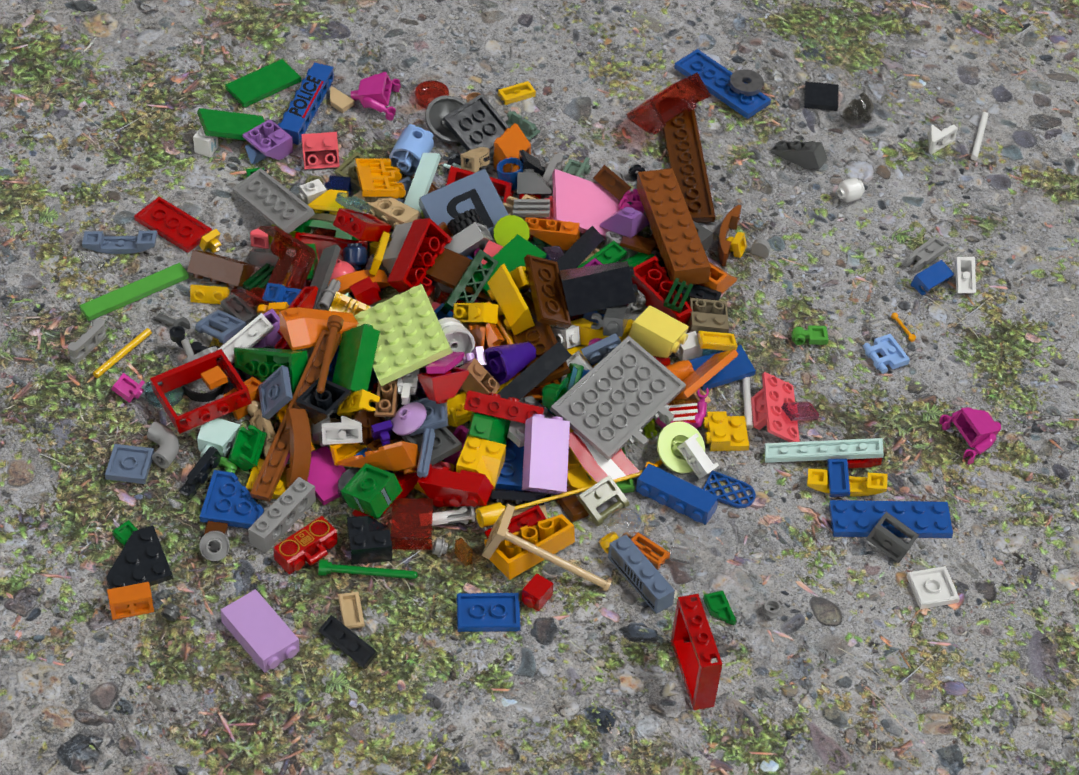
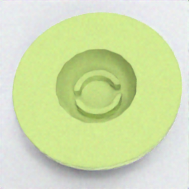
(667, 443)

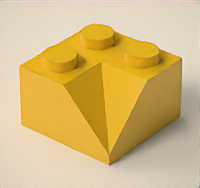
(482, 457)

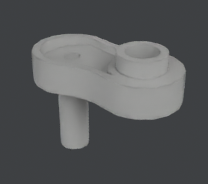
(190, 354)

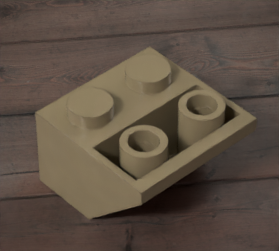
(708, 316)

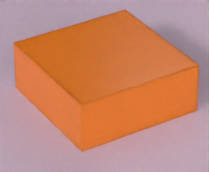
(214, 377)

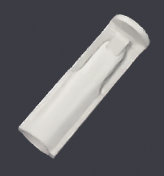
(454, 516)

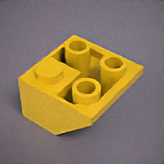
(327, 202)

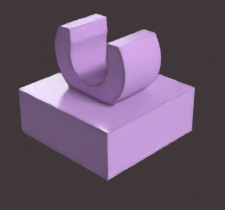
(478, 353)

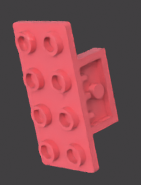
(768, 411)

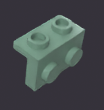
(578, 168)

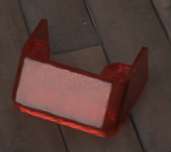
(668, 103)
(291, 268)

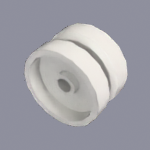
(457, 336)

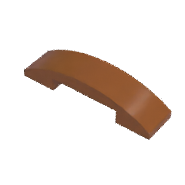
(730, 221)
(300, 445)

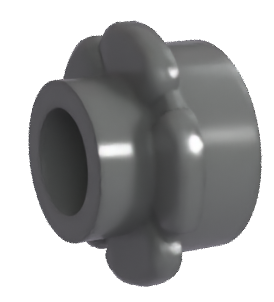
(170, 612)

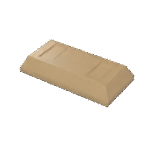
(351, 610)

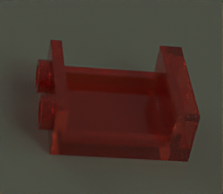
(412, 523)

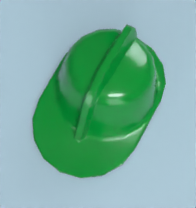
(553, 392)

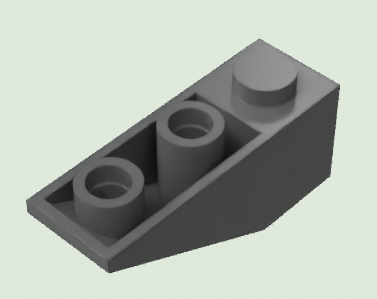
(804, 154)

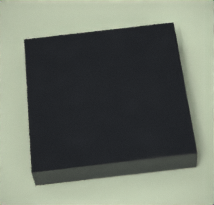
(821, 96)

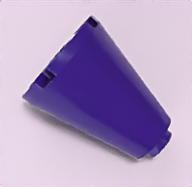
(507, 360)

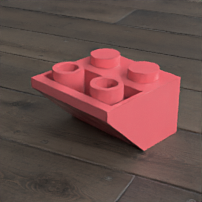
(320, 150)

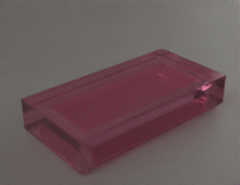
(800, 411)

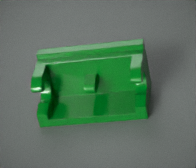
(247, 447)

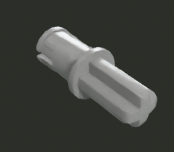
(328, 295)

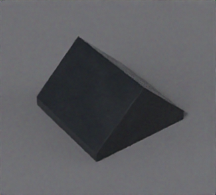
(322, 405)

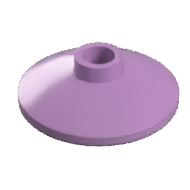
(409, 418)

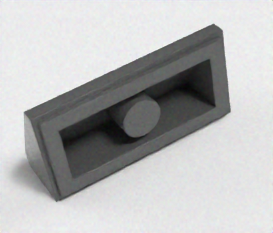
(261, 256)

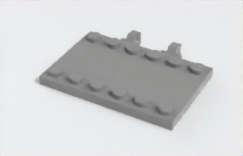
(620, 399)

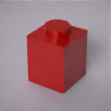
(366, 291)
(537, 592)

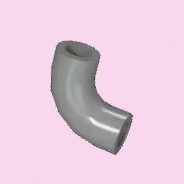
(167, 443)

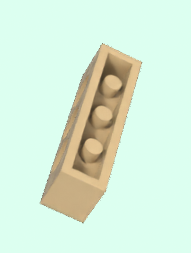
(390, 210)

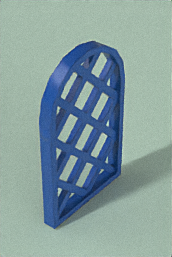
(736, 482)

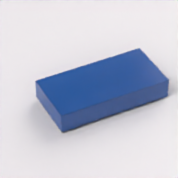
(838, 477)

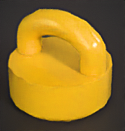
(606, 540)

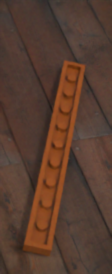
(280, 449)

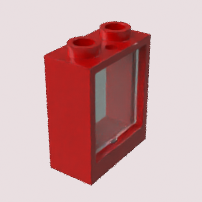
(360, 225)

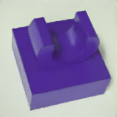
(382, 431)

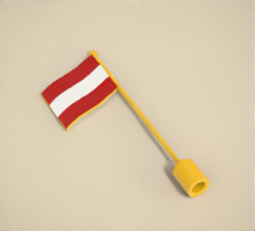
(591, 461)

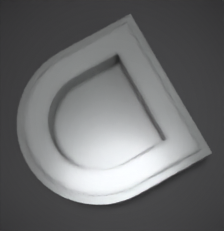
(760, 248)

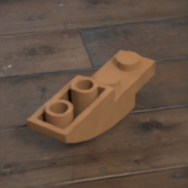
(388, 399)

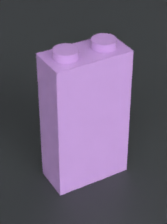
(546, 455)
(260, 630)

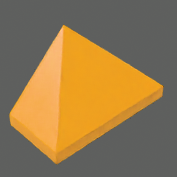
(344, 451)

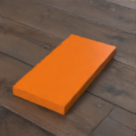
(706, 372)

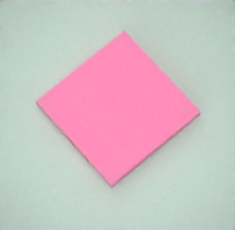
(581, 202)

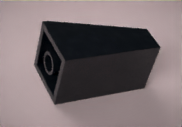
(598, 287)

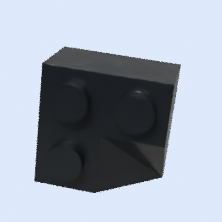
(368, 540)

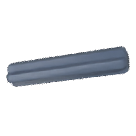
(425, 452)

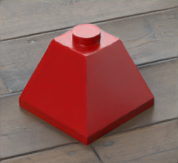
(443, 386)

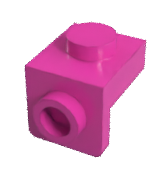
(128, 388)

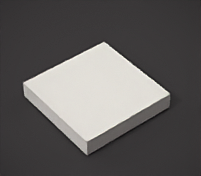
(932, 587)

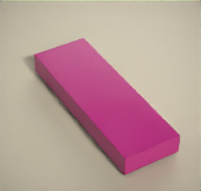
(445, 364)

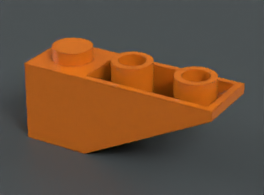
(554, 232)

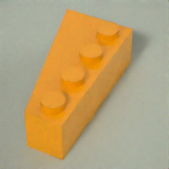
(549, 534)

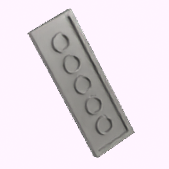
(273, 201)

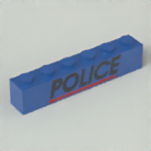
(307, 101)

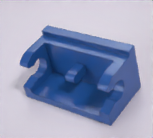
(931, 277)

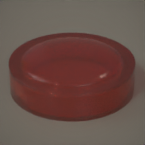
(428, 91)

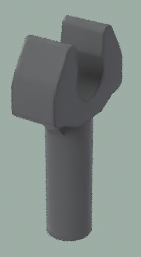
(183, 322)

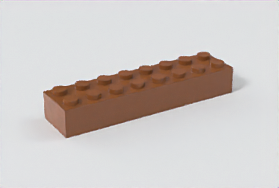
(673, 226)

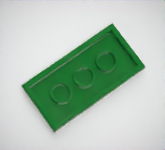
(263, 83)
(227, 124)
(512, 256)

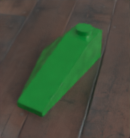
(265, 361)

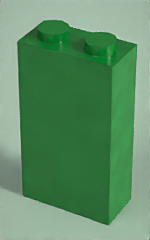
(356, 357)

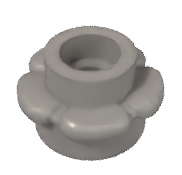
(439, 547)
(769, 605)

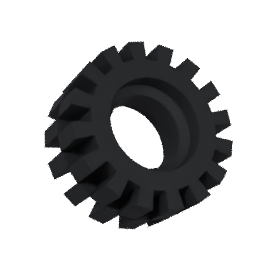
(463, 220)

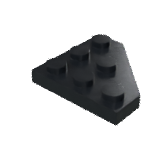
(140, 561)

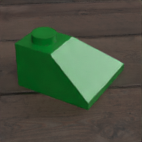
(488, 428)

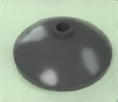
(436, 111)

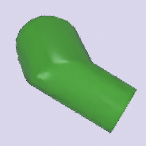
(229, 467)

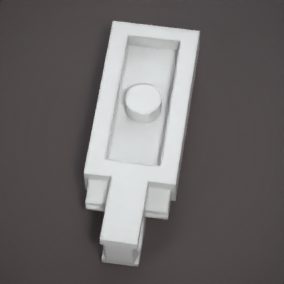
(408, 385)

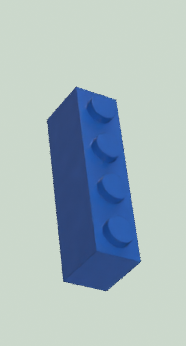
(677, 494)

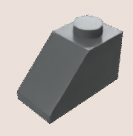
(532, 183)

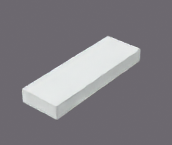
(248, 336)

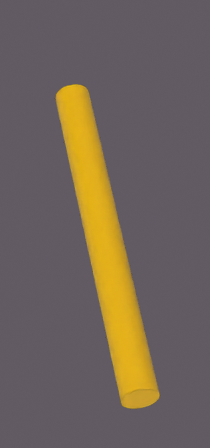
(121, 353)

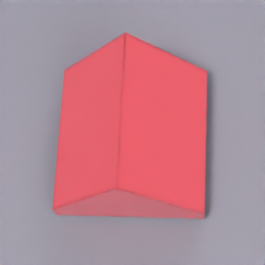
(259, 239)

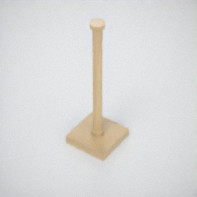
(500, 532)

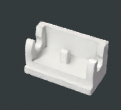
(696, 457)

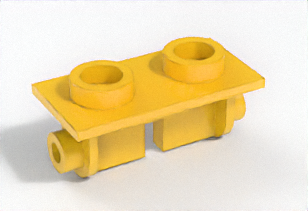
(208, 294)

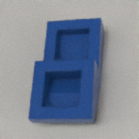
(280, 293)

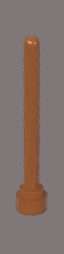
(334, 325)

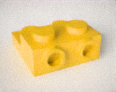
(725, 432)

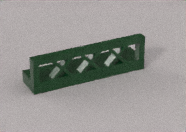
(468, 275)

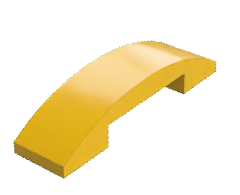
(859, 486)

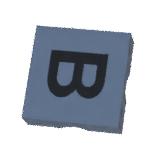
(465, 194)

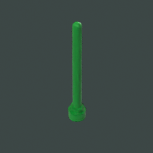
(327, 567)

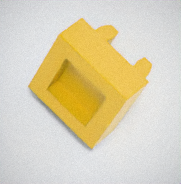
(211, 241)
(738, 244)

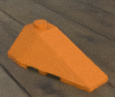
(304, 325)
(392, 457)

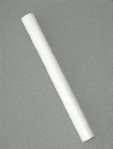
(976, 148)
(747, 402)

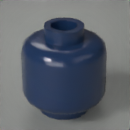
(355, 255)

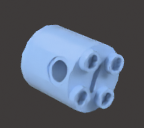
(410, 147)

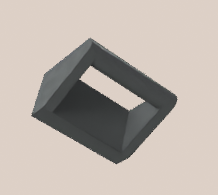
(888, 542)

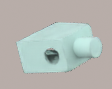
(218, 434)

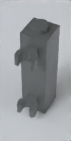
(614, 319)

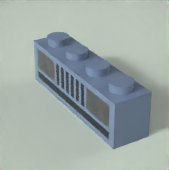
(641, 574)

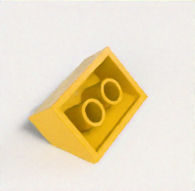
(509, 301)

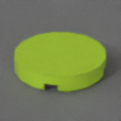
(508, 228)

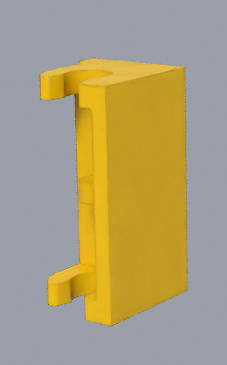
(357, 401)
(455, 410)

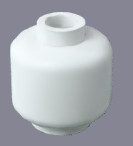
(850, 189)

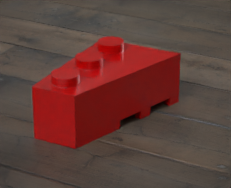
(456, 488)

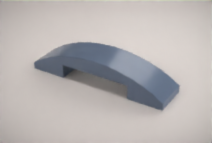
(119, 244)

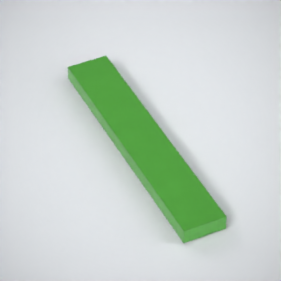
(134, 291)

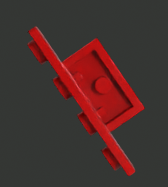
(499, 407)

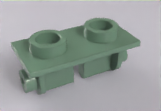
(528, 128)

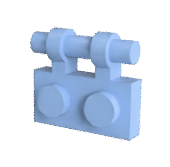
(890, 350)

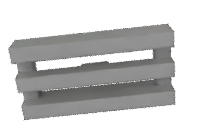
(531, 205)

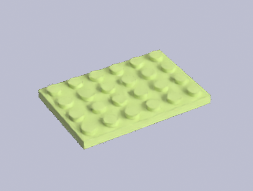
(408, 334)

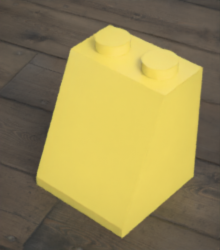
(658, 332)

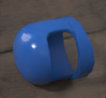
(509, 176)

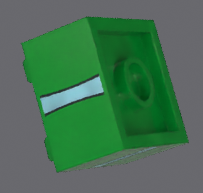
(371, 490)

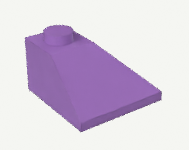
(626, 222)

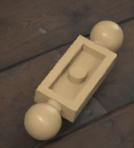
(262, 424)

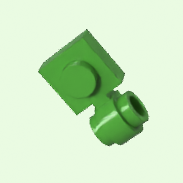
(815, 334)

